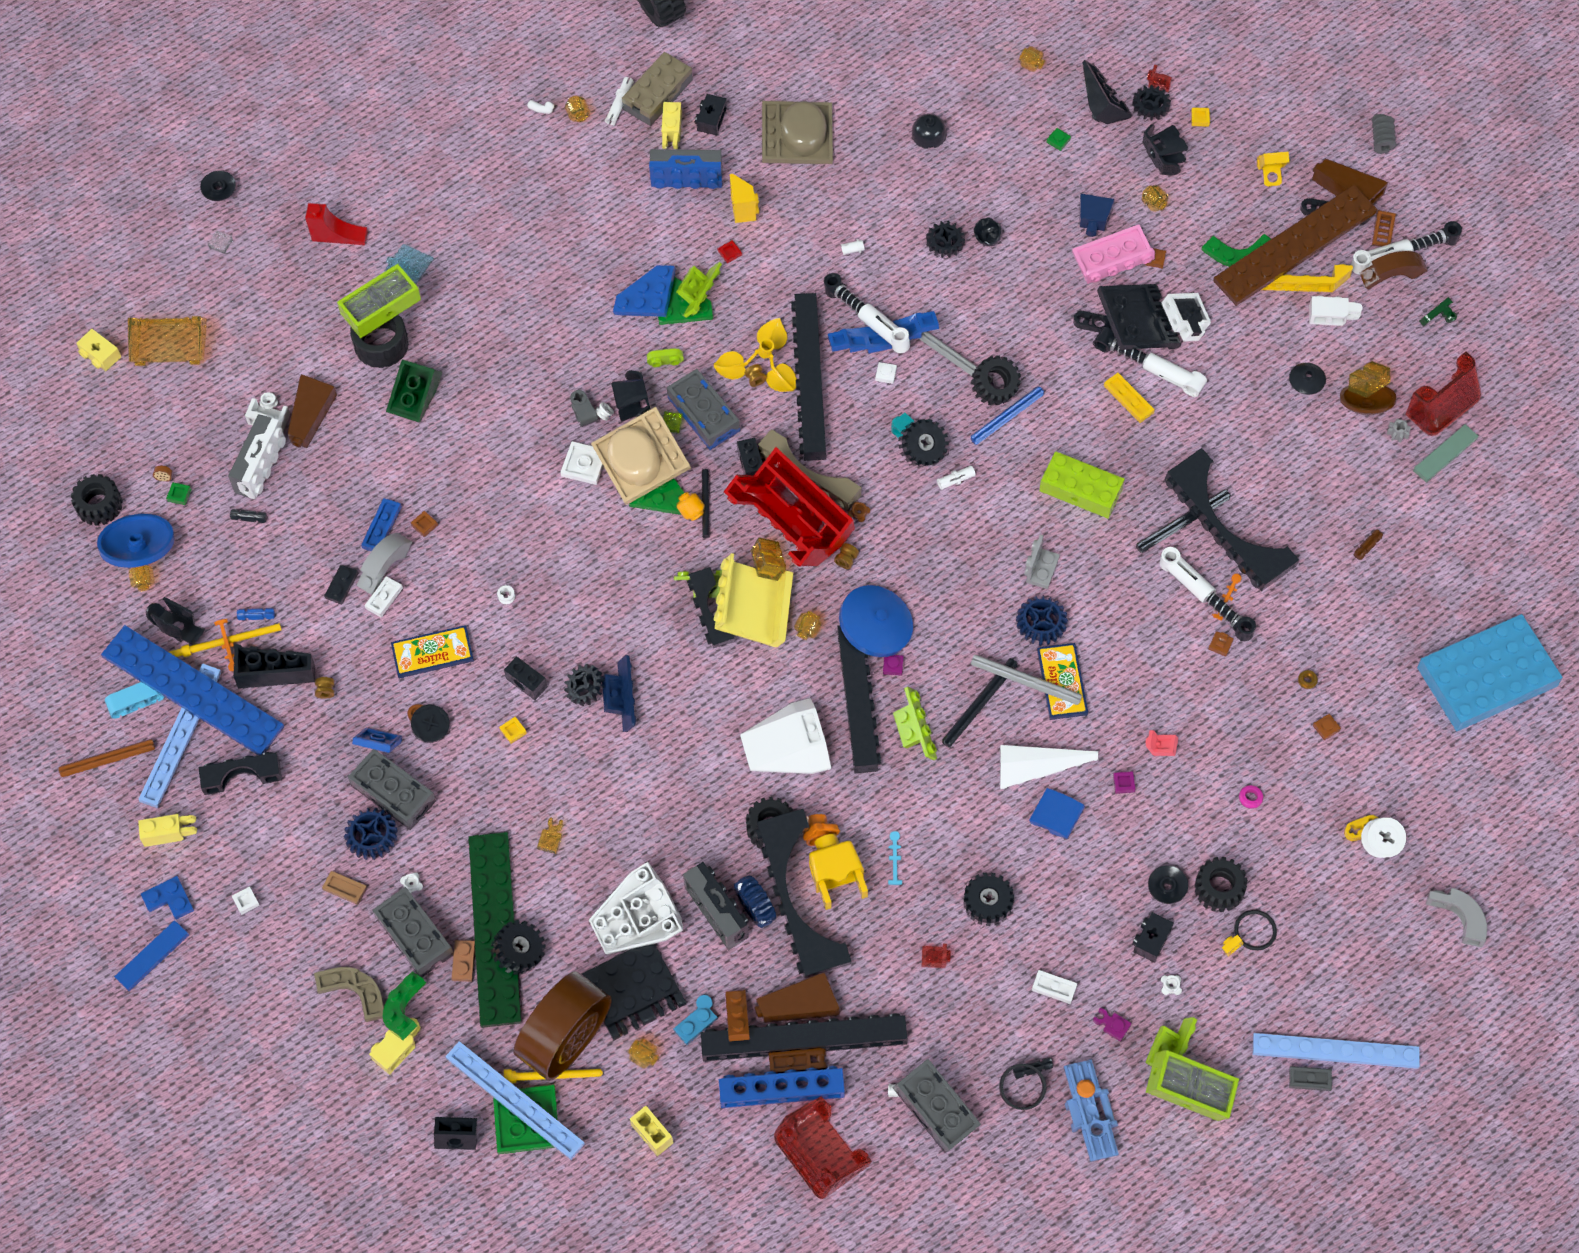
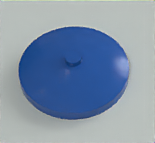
(135, 540)
(876, 621)

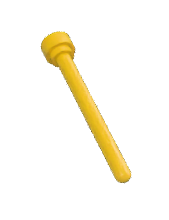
(513, 1077)

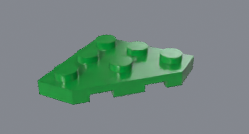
(678, 306)
(661, 499)

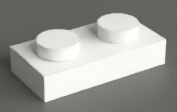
(383, 596)
(1054, 987)

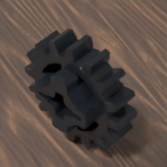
(1151, 102)
(943, 245)
(584, 684)

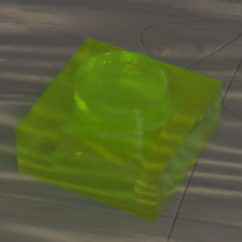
(673, 421)

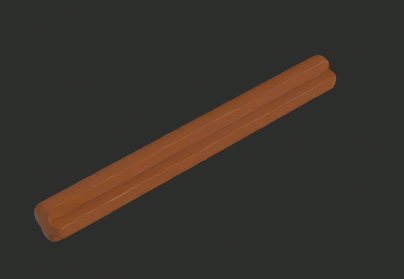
(106, 758)

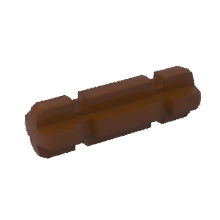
(1368, 544)

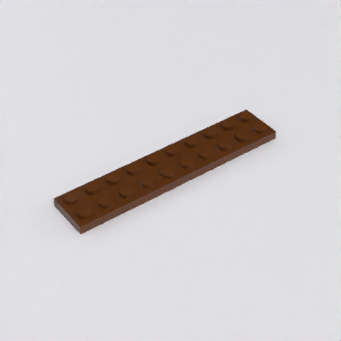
(1295, 245)

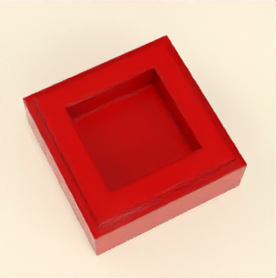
(729, 251)

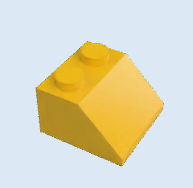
(743, 199)

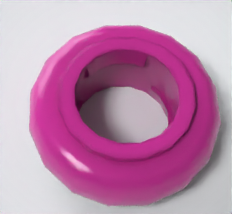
(1247, 803)

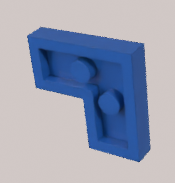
(170, 893)

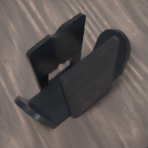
(1168, 152)
(629, 394)
(164, 621)

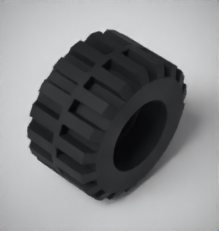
(1005, 370)
(101, 511)
(763, 810)
(1215, 898)

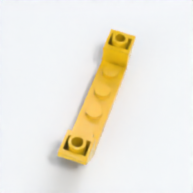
(1307, 283)

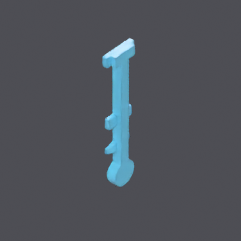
(894, 836)

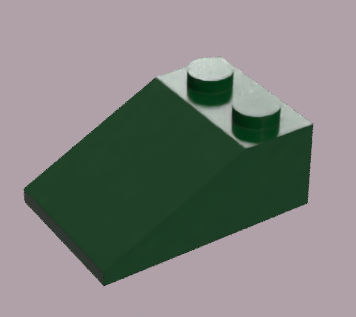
(413, 390)

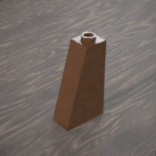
(1338, 178)
(309, 409)
(799, 1001)

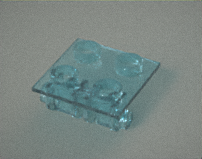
(411, 261)

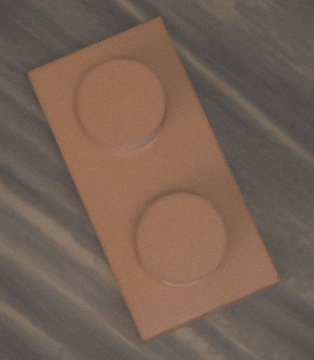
(463, 961)

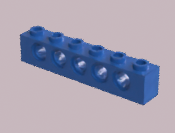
(772, 1095)

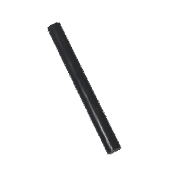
(705, 499)

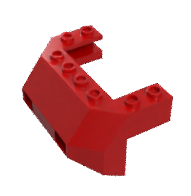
(796, 518)

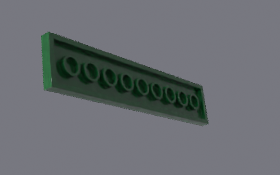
(491, 911)

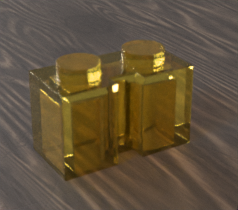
(1370, 379)
(768, 559)

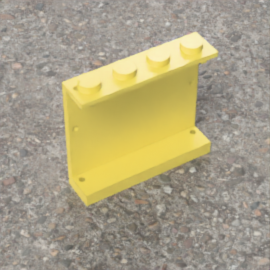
(752, 604)

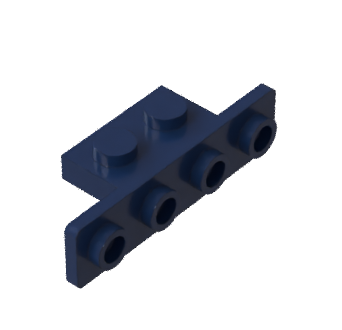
(619, 694)

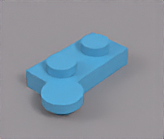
(697, 1021)

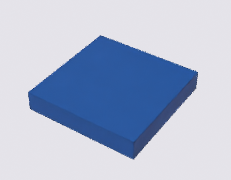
(377, 740)

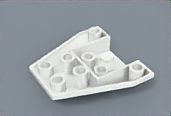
(788, 741)
(636, 913)

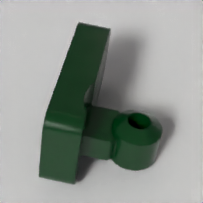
(1442, 308)

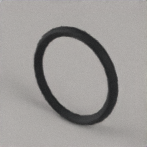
(1256, 948)

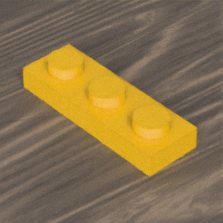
(1129, 397)

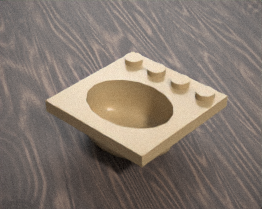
(640, 455)

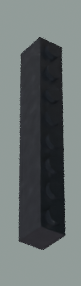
(859, 706)

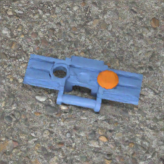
(1084, 1112)

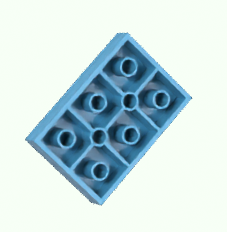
(1489, 672)

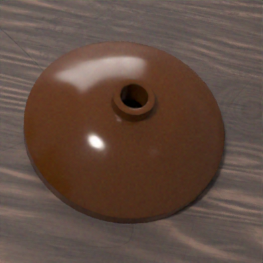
(1374, 404)

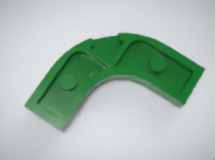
(1226, 255)
(394, 1008)

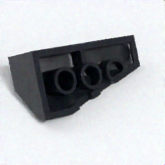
(1101, 97)

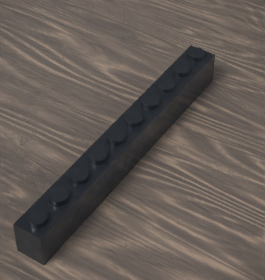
(809, 377)
(828, 1035)

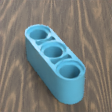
(131, 699)

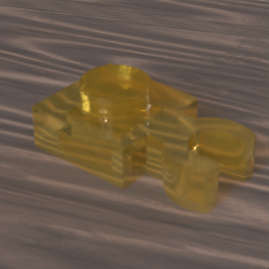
(550, 839)

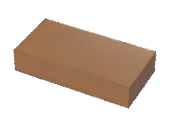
(344, 887)

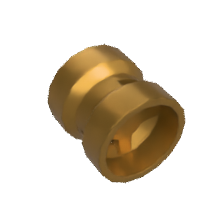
(846, 556)

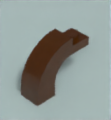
(1393, 264)

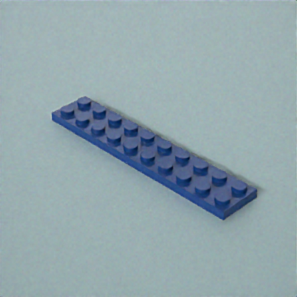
(192, 690)

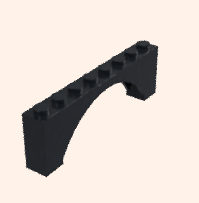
(1259, 563)
(813, 951)

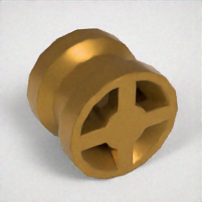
(755, 375)
(324, 687)

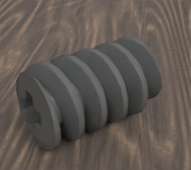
(1383, 133)

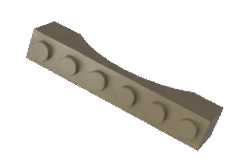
(840, 490)

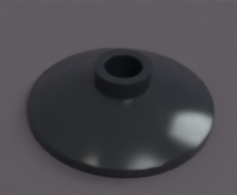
(216, 180)
(1305, 384)
(1171, 876)

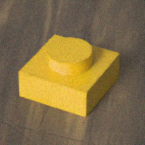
(1200, 117)
(512, 730)
(1231, 945)

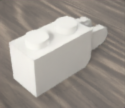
(1333, 310)

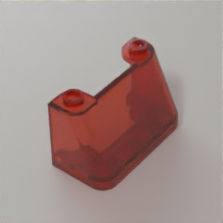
(1437, 410)
(818, 1149)

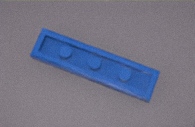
(151, 955)

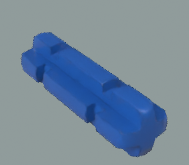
(255, 614)

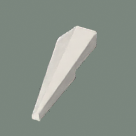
(1027, 763)

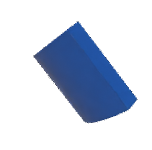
(1057, 813)

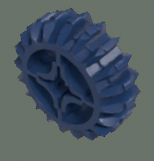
(1051, 630)
(376, 819)
(755, 901)

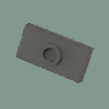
(1310, 1078)

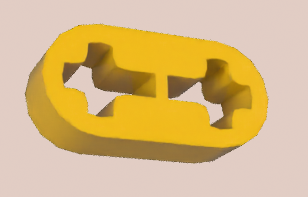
(1357, 824)

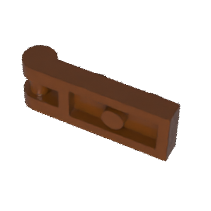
(797, 1060)

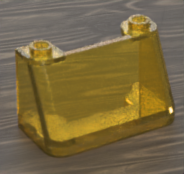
(166, 340)

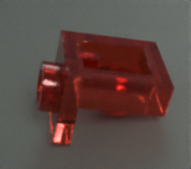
(1158, 79)
(935, 956)

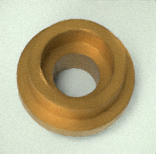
(1307, 674)

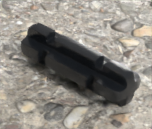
(249, 516)
(1046, 1064)

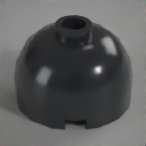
(929, 131)

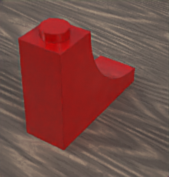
(330, 229)

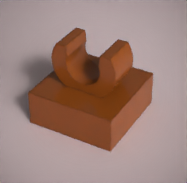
(1221, 643)

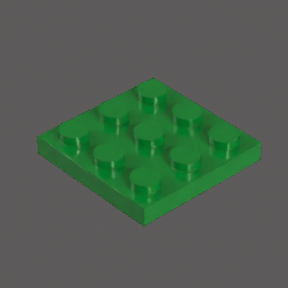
(513, 1133)

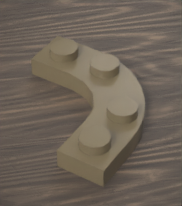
(356, 981)

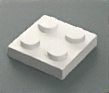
(582, 464)

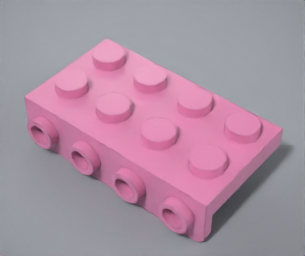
(1113, 254)

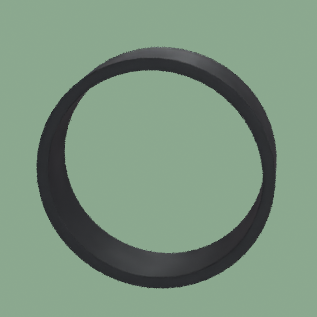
(1042, 1092)

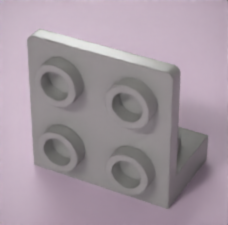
(1040, 565)

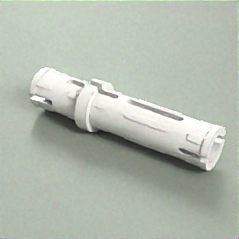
(617, 104)

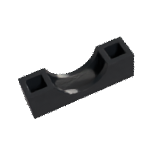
(703, 585)
(216, 776)

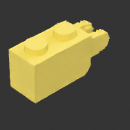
(671, 124)
(165, 829)
(393, 1050)

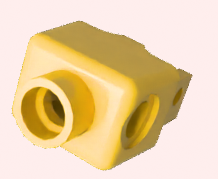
(835, 866)

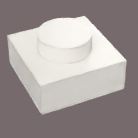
(886, 373)
(245, 900)

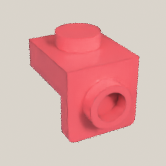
(1161, 744)

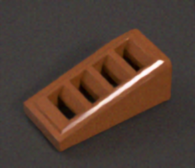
(1386, 216)

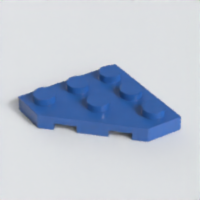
(648, 294)

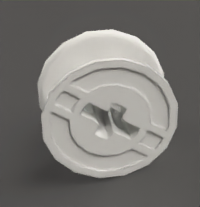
(1393, 833)

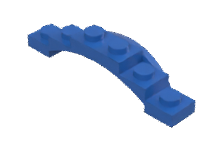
(866, 338)

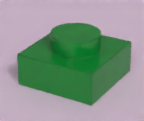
(1058, 139)
(178, 493)

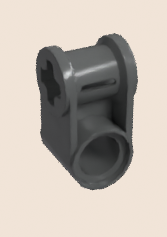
(583, 410)

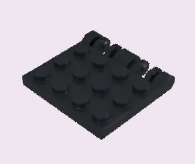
(1137, 317)
(635, 983)

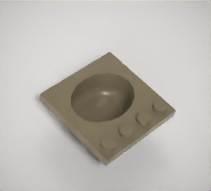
(797, 132)

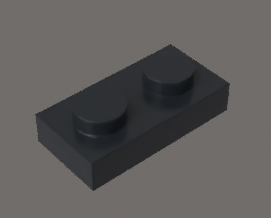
(341, 584)

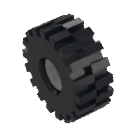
(914, 449)
(984, 911)
(511, 956)

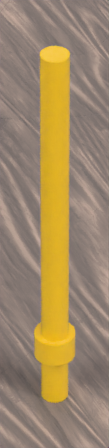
(186, 650)

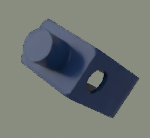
(1094, 213)

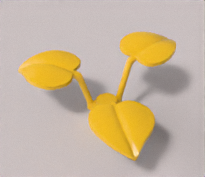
(770, 337)

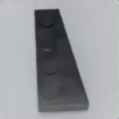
(270, 667)

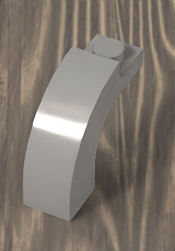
(380, 559)
(1467, 910)

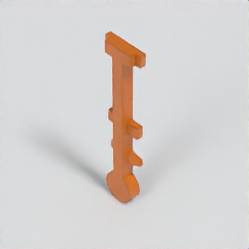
(1236, 578)
(227, 645)

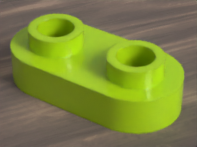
(663, 357)

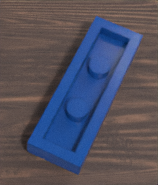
(381, 523)

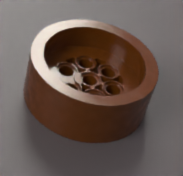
(562, 1025)

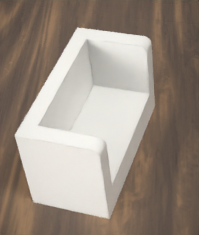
(254, 409)

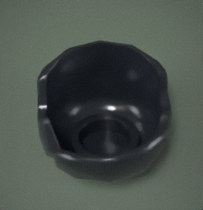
(988, 232)

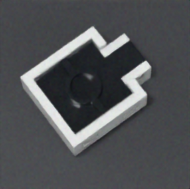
(1186, 315)

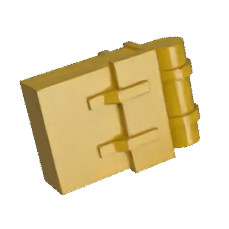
(1272, 163)

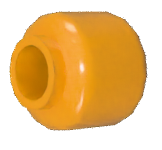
(690, 506)

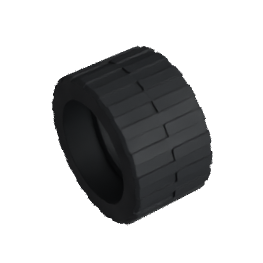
(385, 354)

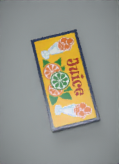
(432, 651)
(1061, 667)

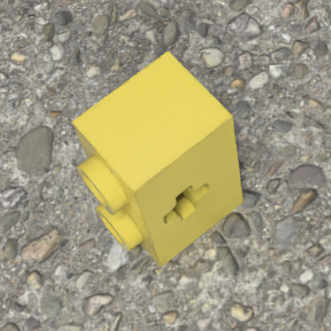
(98, 350)
(651, 1131)

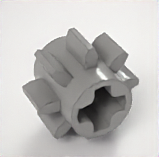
(1399, 430)

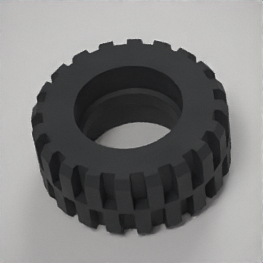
(663, 11)

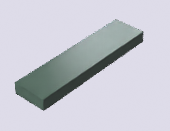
(1445, 453)

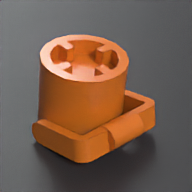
(819, 827)

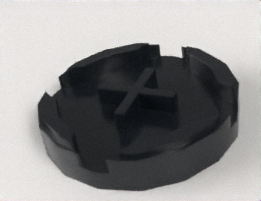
(430, 723)

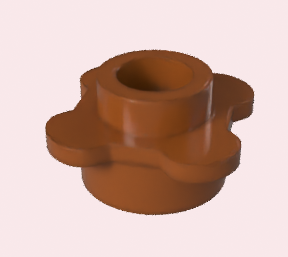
(858, 506)

